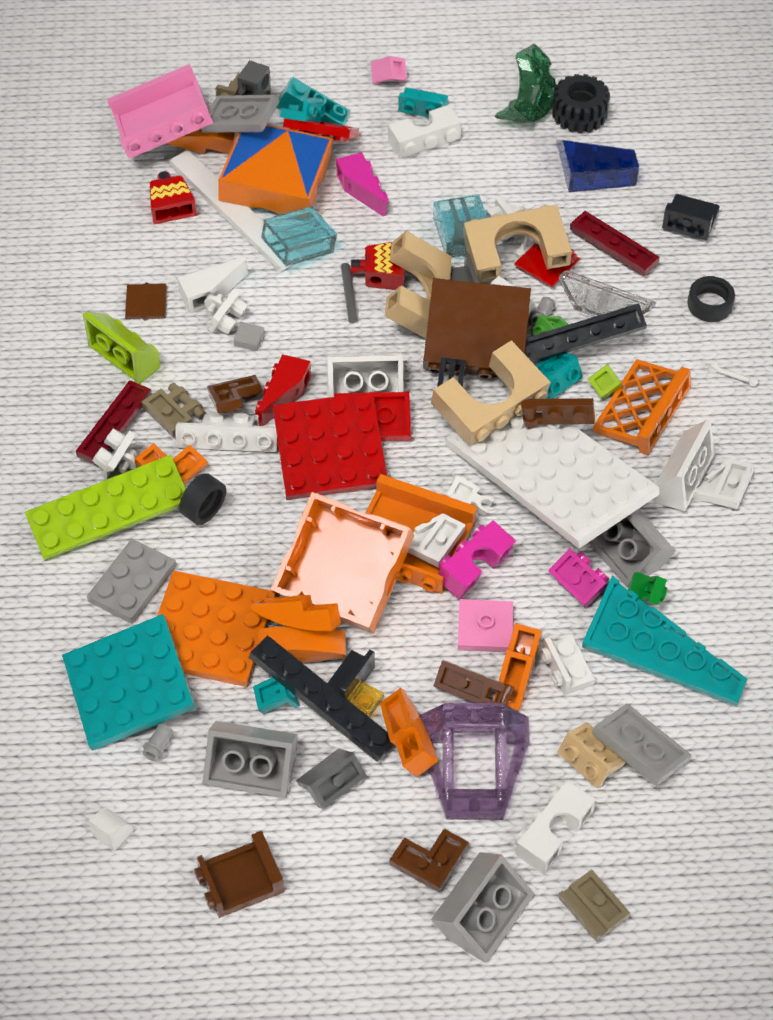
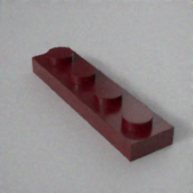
(614, 243)
(116, 417)

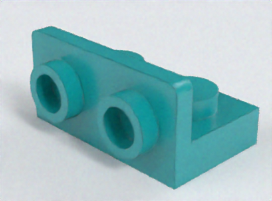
(420, 102)
(311, 110)
(561, 372)

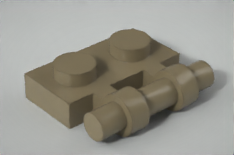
(168, 412)

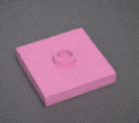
(485, 625)

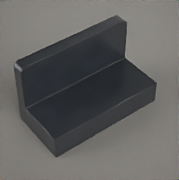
(351, 671)

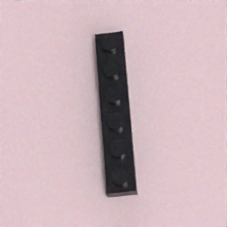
(585, 333)
(321, 698)

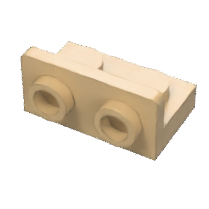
(589, 755)

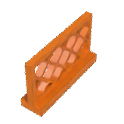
(664, 408)

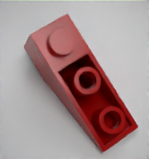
(286, 386)

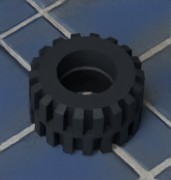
(580, 103)

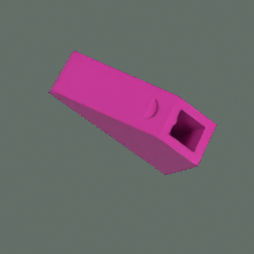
(359, 182)

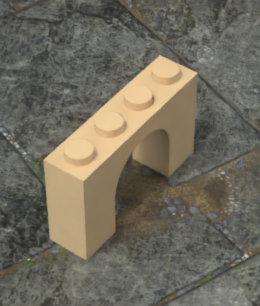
(540, 224)
(425, 263)
(477, 419)

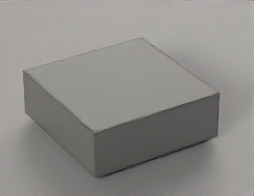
(248, 336)

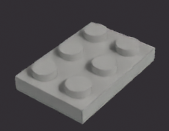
(241, 113)
(131, 581)
(641, 744)

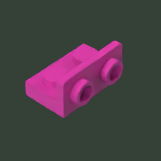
(578, 577)

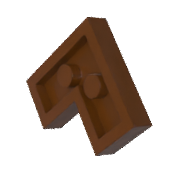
(228, 394)
(431, 866)

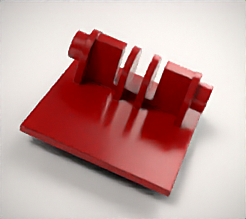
(534, 264)

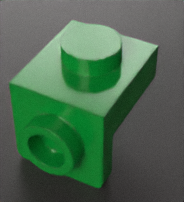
(650, 589)

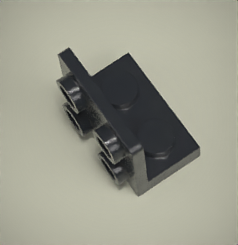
(690, 216)

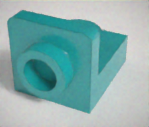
(272, 694)

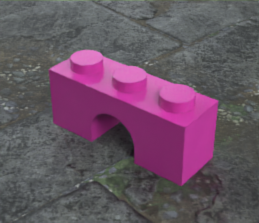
(488, 544)

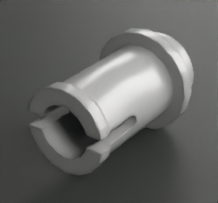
(544, 308)
(154, 748)

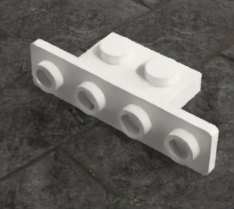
(227, 433)

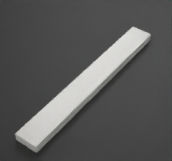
(239, 216)

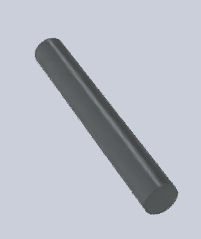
(349, 293)

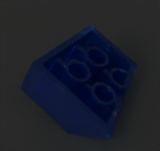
(597, 166)

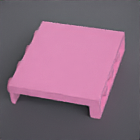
(159, 111)

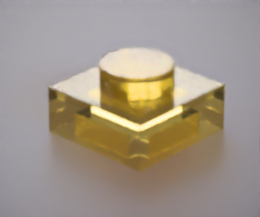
(366, 698)

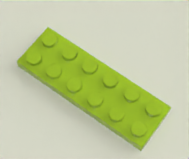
(106, 507)

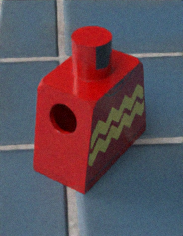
(170, 198)
(378, 268)

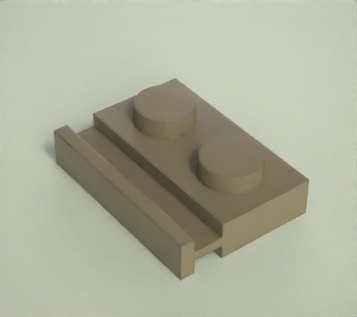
(594, 905)

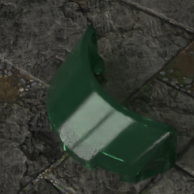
(535, 87)

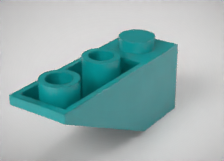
(296, 91)

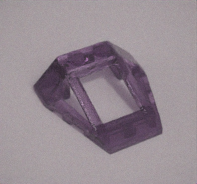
(509, 728)

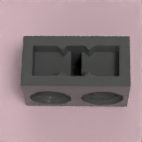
(254, 79)

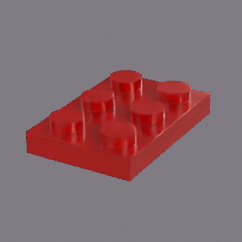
(339, 132)
(392, 414)

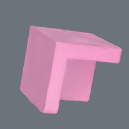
(388, 68)

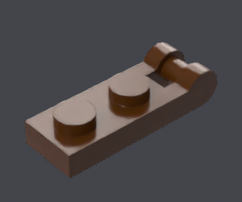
(558, 411)
(470, 684)

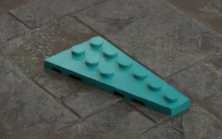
(649, 641)

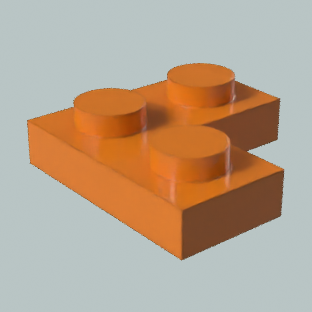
(188, 461)

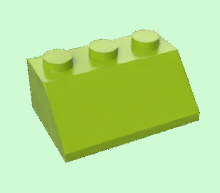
(121, 346)

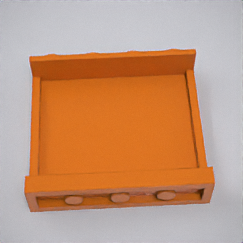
(412, 507)

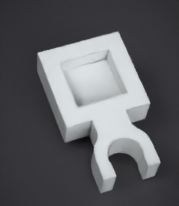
(467, 492)

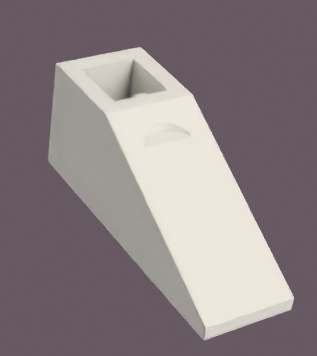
(211, 281)

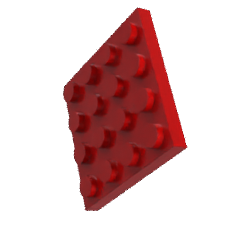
(329, 445)

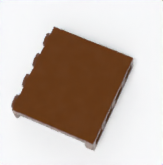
(472, 322)

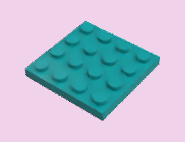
(128, 682)

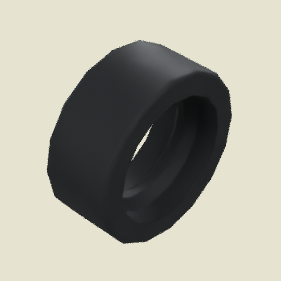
(714, 285)
(202, 499)

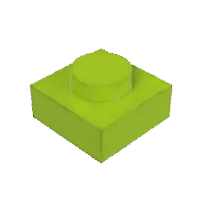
(605, 382)

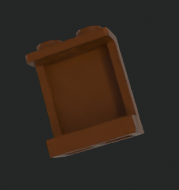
(240, 877)

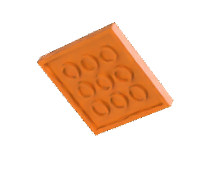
(213, 626)

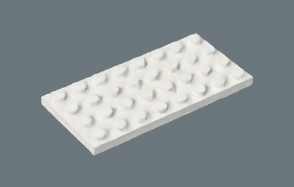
(559, 476)

